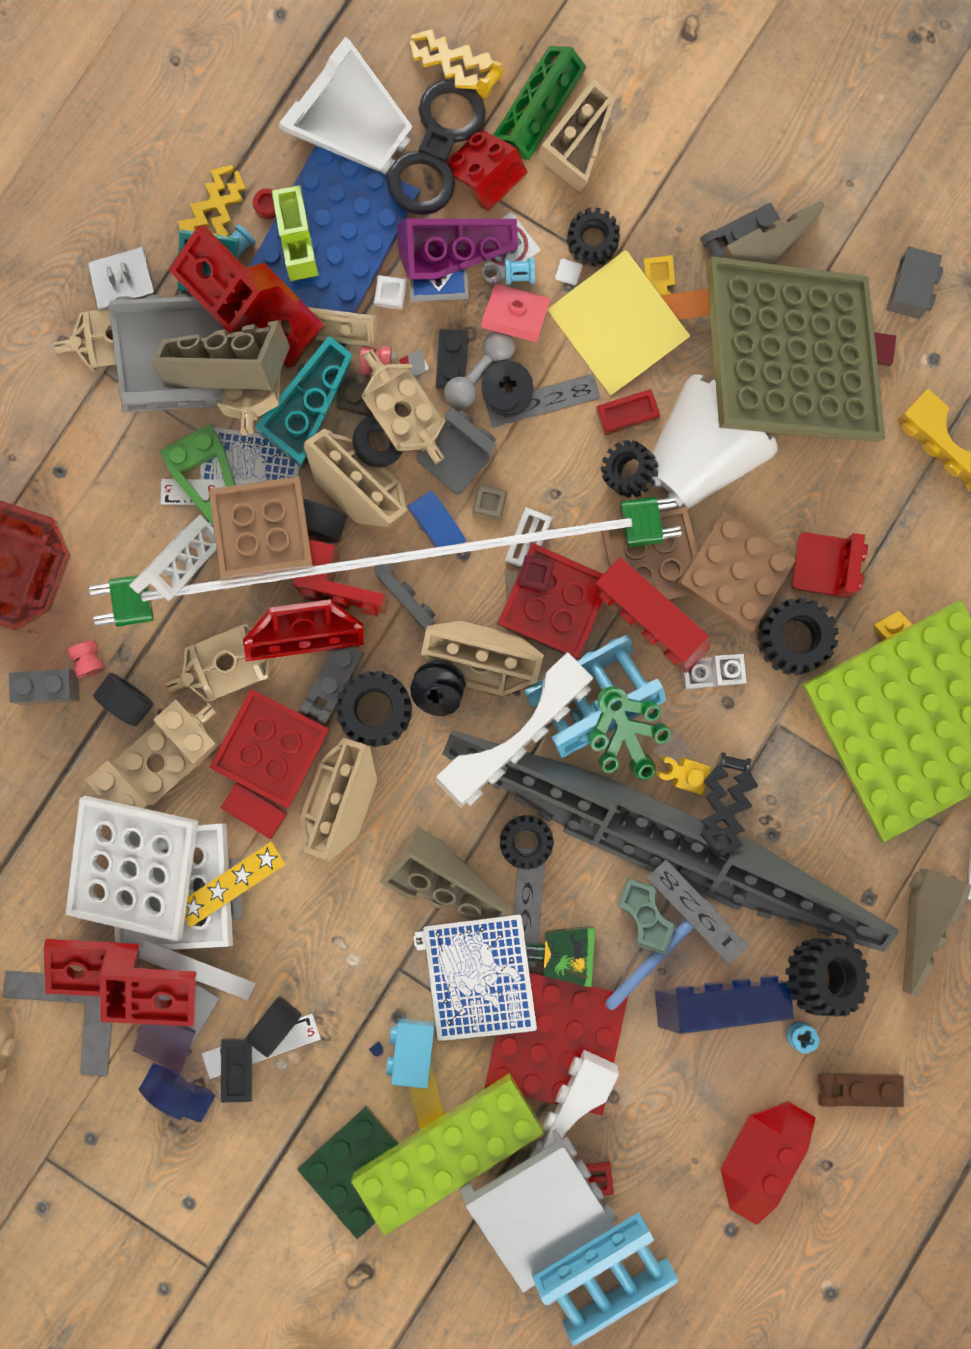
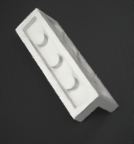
(189, 536)

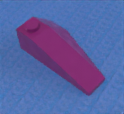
(448, 245)

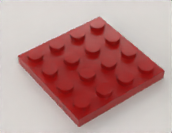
(567, 1023)

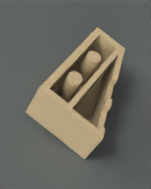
(577, 137)

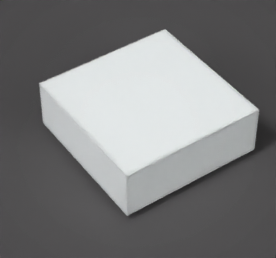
(390, 292)

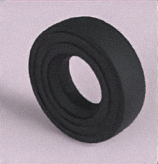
(366, 452)

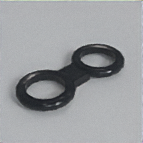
(435, 148)

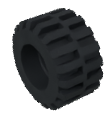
(819, 625)
(359, 687)
(846, 973)

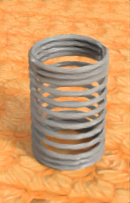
(489, 267)

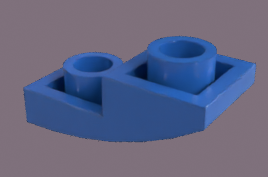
(435, 521)

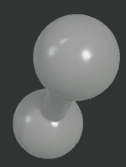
(461, 391)

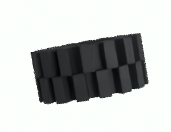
(593, 220)
(639, 479)
(544, 847)

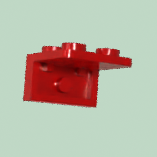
(487, 167)
(829, 564)

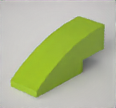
(294, 233)

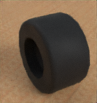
(324, 521)
(123, 699)
(273, 1027)

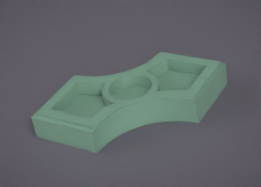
(653, 930)

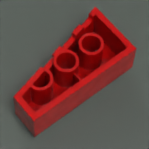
(653, 614)

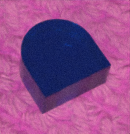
(377, 1049)

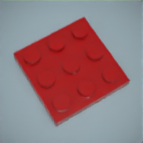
(560, 615)
(269, 748)

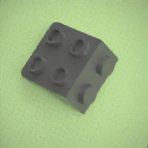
(464, 449)

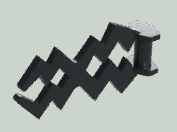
(726, 814)

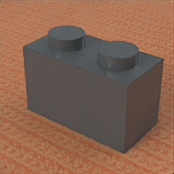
(915, 282)
(43, 687)

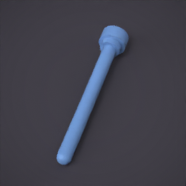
(647, 967)

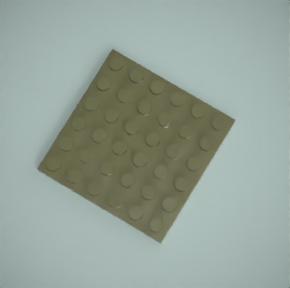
(794, 351)

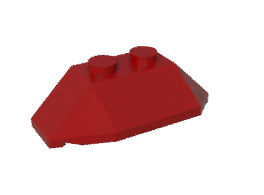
(302, 630)
(765, 1159)

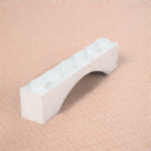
(469, 773)
(587, 1088)

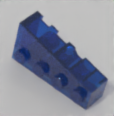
(723, 1005)

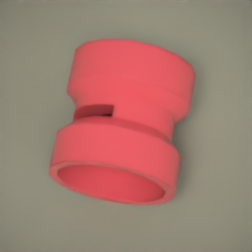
(384, 355)
(86, 659)

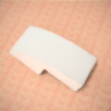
(715, 672)

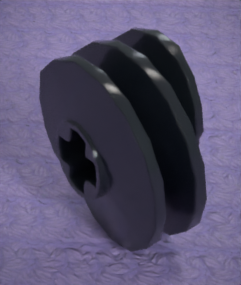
(519, 381)
(438, 688)

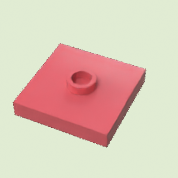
(515, 312)

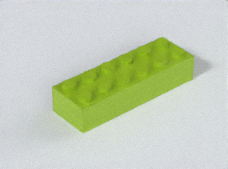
(447, 1154)

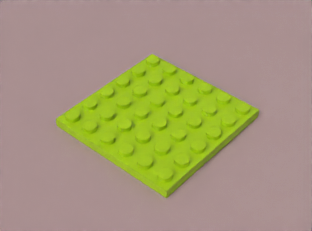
(903, 720)

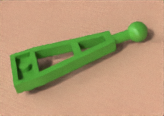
(192, 452)

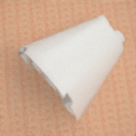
(350, 113)
(697, 454)

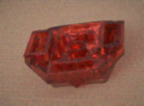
(38, 567)

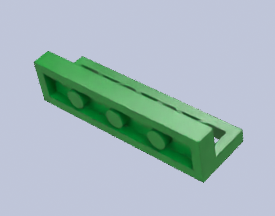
(544, 101)

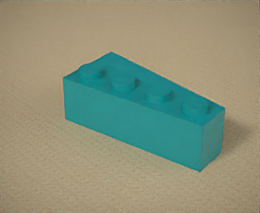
(306, 401)

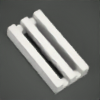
(537, 516)

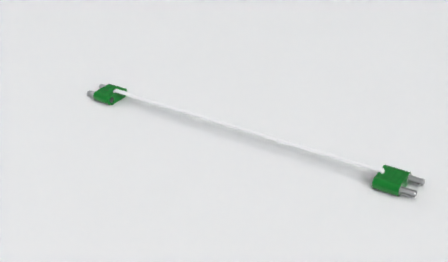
(638, 519)

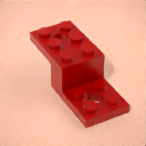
(243, 294)
(323, 585)
(124, 989)

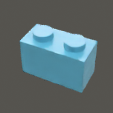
(412, 1053)

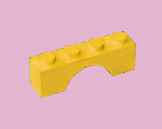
(927, 423)

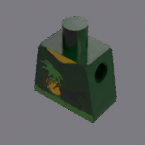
(566, 954)

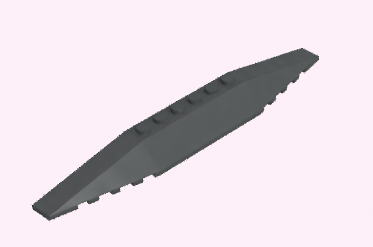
(653, 831)

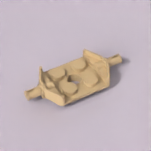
(90, 340)
(396, 385)
(249, 403)
(202, 669)

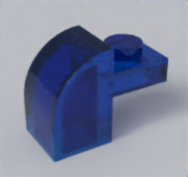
(174, 1095)

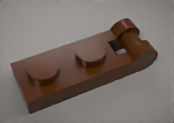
(861, 1090)

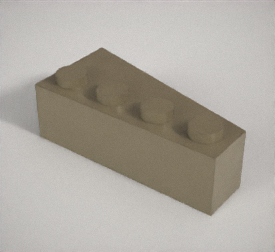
(224, 360)

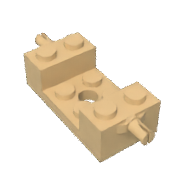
(176, 737)

